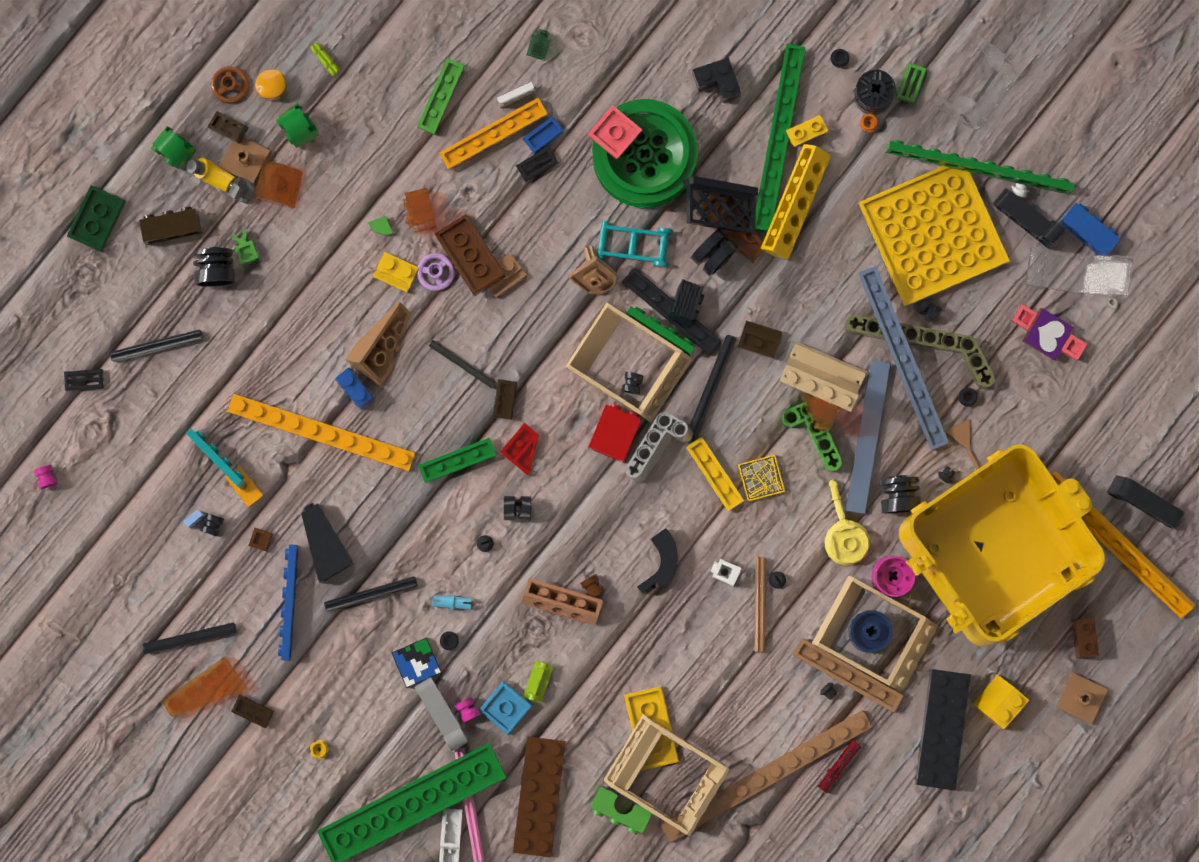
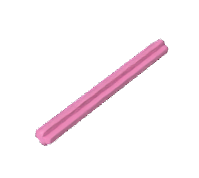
(472, 820)

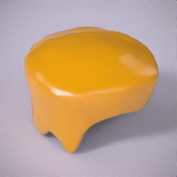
(270, 84)

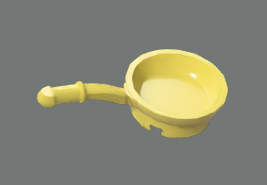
(846, 540)

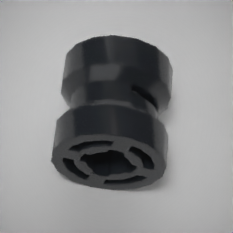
(932, 312)
(632, 383)
(212, 523)

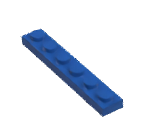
(288, 594)

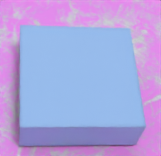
(194, 518)

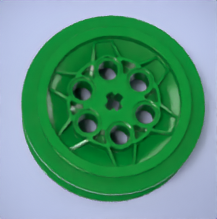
(678, 145)

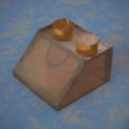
(278, 184)
(820, 412)

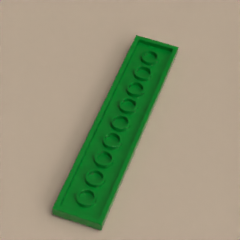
(412, 803)

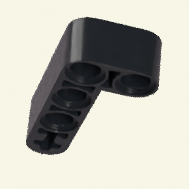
(1028, 219)
(1146, 501)

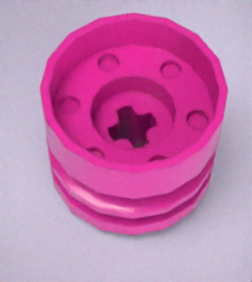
(904, 576)

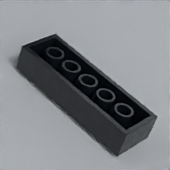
(942, 729)

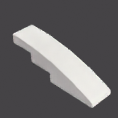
(451, 835)

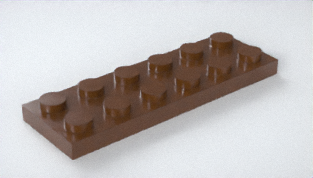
(539, 796)

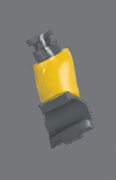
(207, 171)

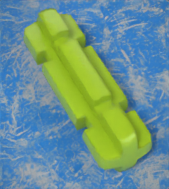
(325, 59)

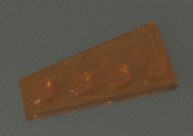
(210, 685)

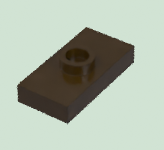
(227, 127)
(504, 399)
(252, 711)

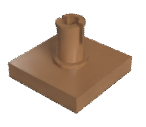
(245, 159)
(1081, 698)

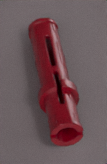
(824, 785)

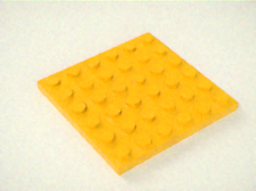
(933, 233)

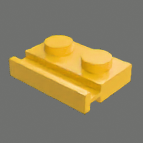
(395, 272)

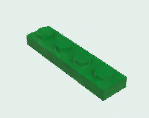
(654, 325)
(457, 460)

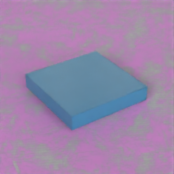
(505, 707)

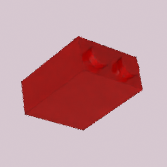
(615, 432)

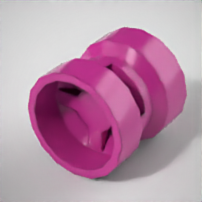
(45, 475)
(467, 709)

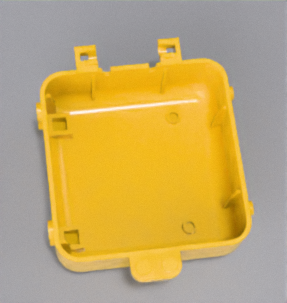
(1030, 552)

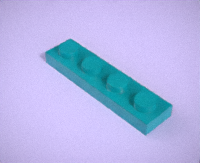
(223, 463)

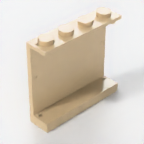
(823, 376)

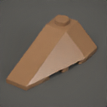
(375, 350)

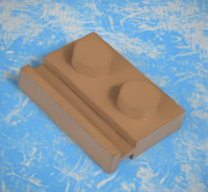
(513, 275)

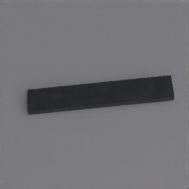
(662, 304)

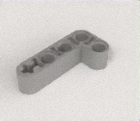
(657, 448)
(442, 714)

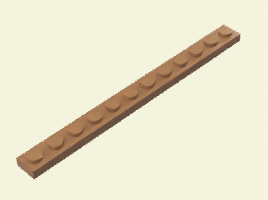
(778, 769)

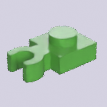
(245, 250)

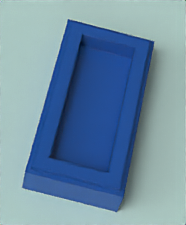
(543, 135)

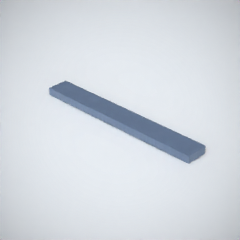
(867, 437)

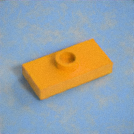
(250, 493)

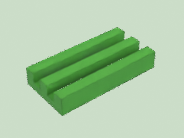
(906, 98)

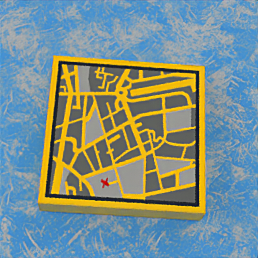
(761, 478)

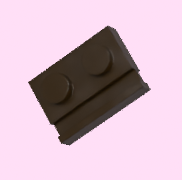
(760, 339)

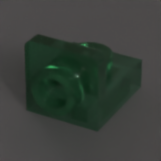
(539, 44)

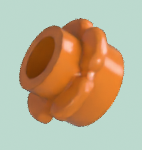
(869, 117)

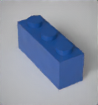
(1090, 230)

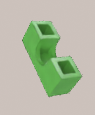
(604, 805)

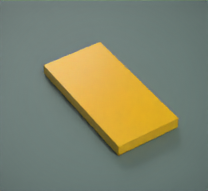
(653, 705)

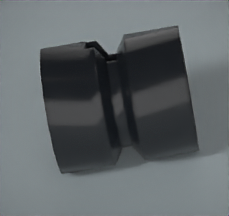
(510, 508)

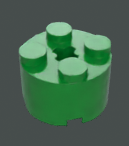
(298, 126)
(174, 147)

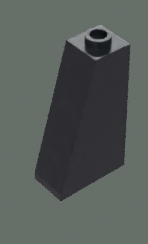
(325, 545)

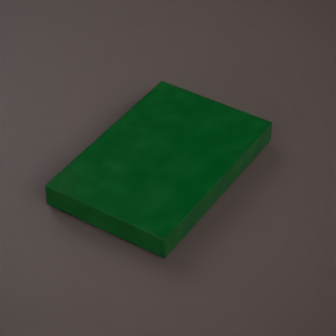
(96, 218)

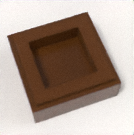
(260, 539)

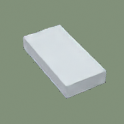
(516, 95)

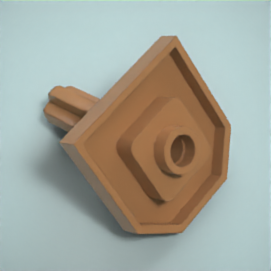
(595, 275)

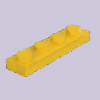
(714, 474)

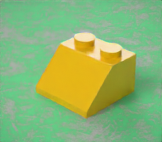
(1000, 702)

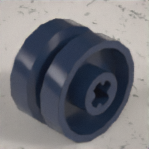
(881, 631)

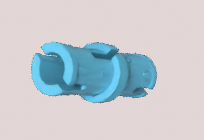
(451, 602)

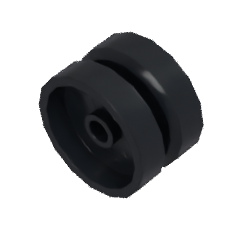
(717, 254)

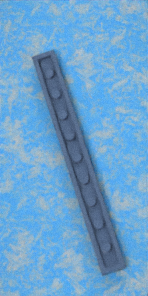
(903, 357)

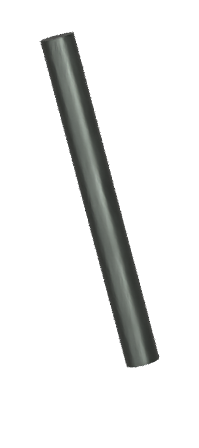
(462, 364)

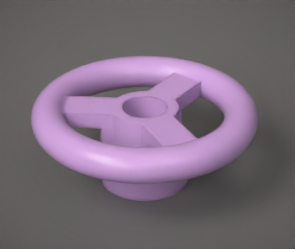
(428, 270)

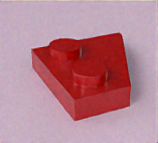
(521, 448)

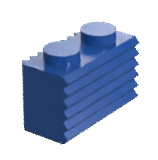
(354, 388)

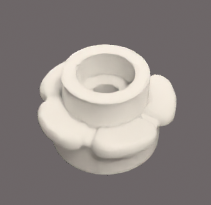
(1020, 190)

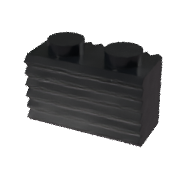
(685, 302)

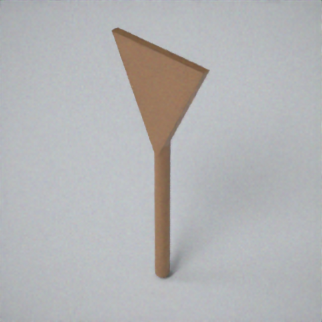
(961, 434)

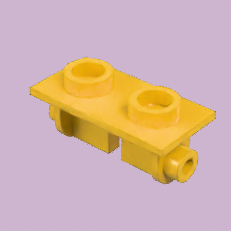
(806, 131)

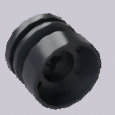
(875, 102)
(213, 267)
(900, 494)

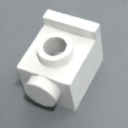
(733, 572)

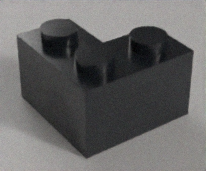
(720, 75)

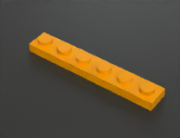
(493, 133)

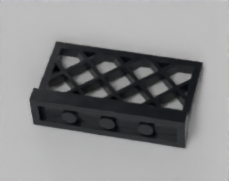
(718, 189)

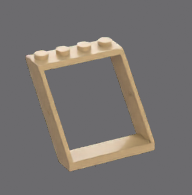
(595, 341)
(912, 652)

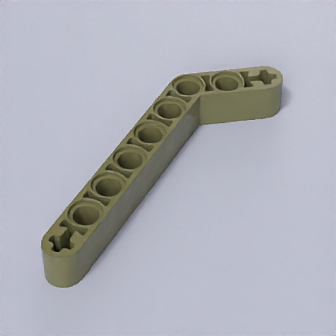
(938, 344)

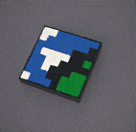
(416, 662)

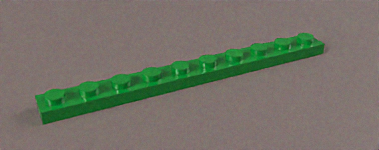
(778, 136)
(972, 165)

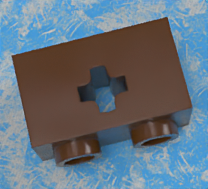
(1085, 637)

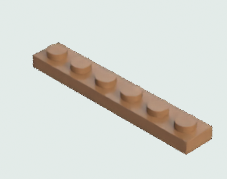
(848, 675)

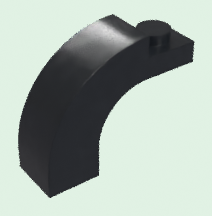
(669, 557)

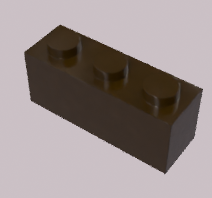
(170, 225)

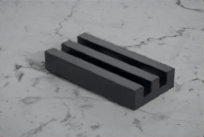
(523, 172)
(100, 378)

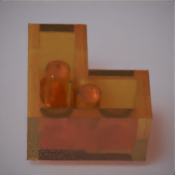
(420, 210)

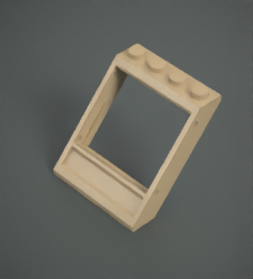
(635, 755)

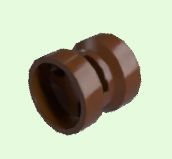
(592, 586)

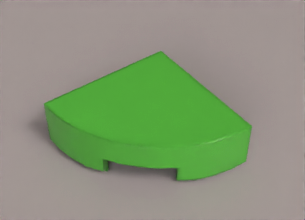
(381, 226)

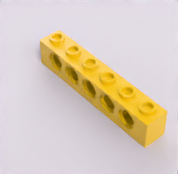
(796, 201)

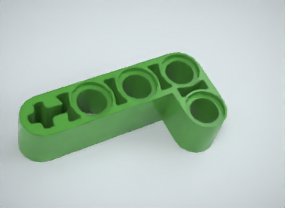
(816, 438)

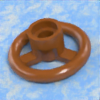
(228, 77)

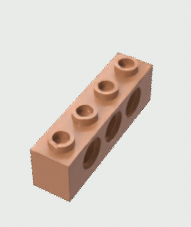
(562, 601)

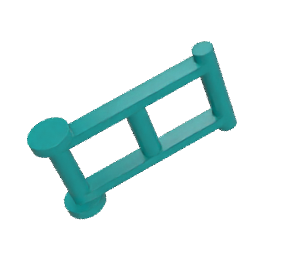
(657, 262)

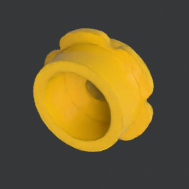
(319, 754)

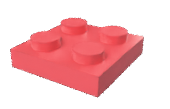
(615, 132)

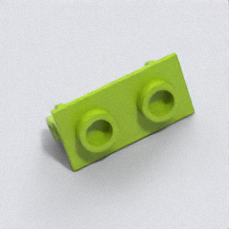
(538, 681)

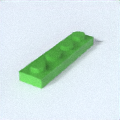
(440, 96)

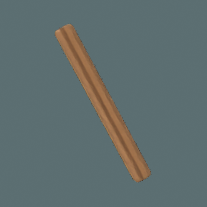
(760, 603)

